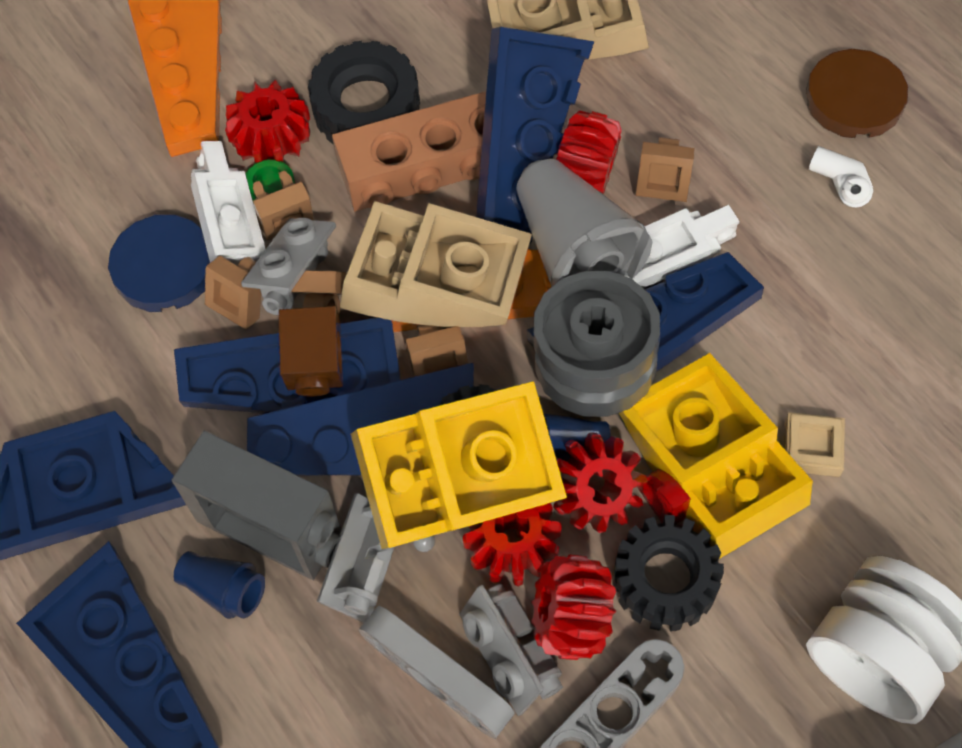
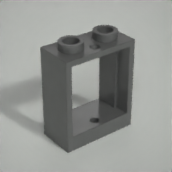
(259, 505)

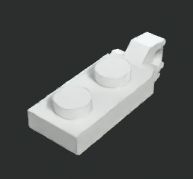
(225, 207)
(685, 241)

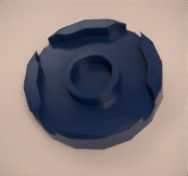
(159, 263)

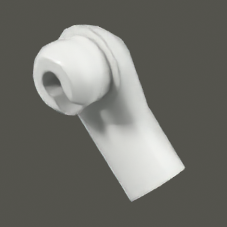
(847, 175)

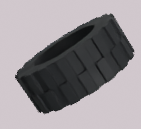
(356, 64)

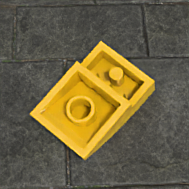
(720, 452)
(458, 465)

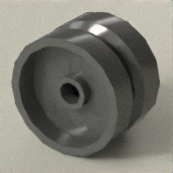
(596, 343)

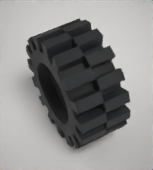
(682, 542)

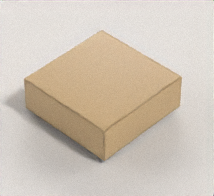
(816, 443)

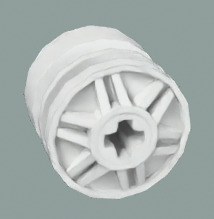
(891, 639)

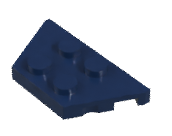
(78, 483)

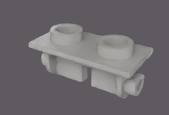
(294, 250)
(356, 565)
(520, 673)

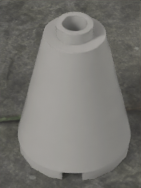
(579, 225)

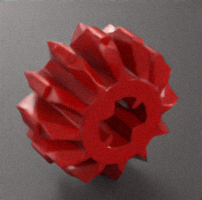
(267, 123)
(590, 147)
(612, 465)
(535, 543)
(573, 607)

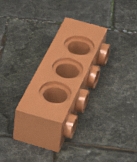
(414, 145)

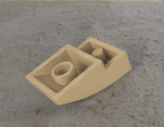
(611, 24)
(434, 268)

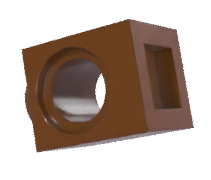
(310, 350)

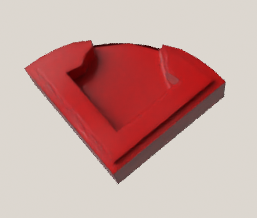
(665, 496)

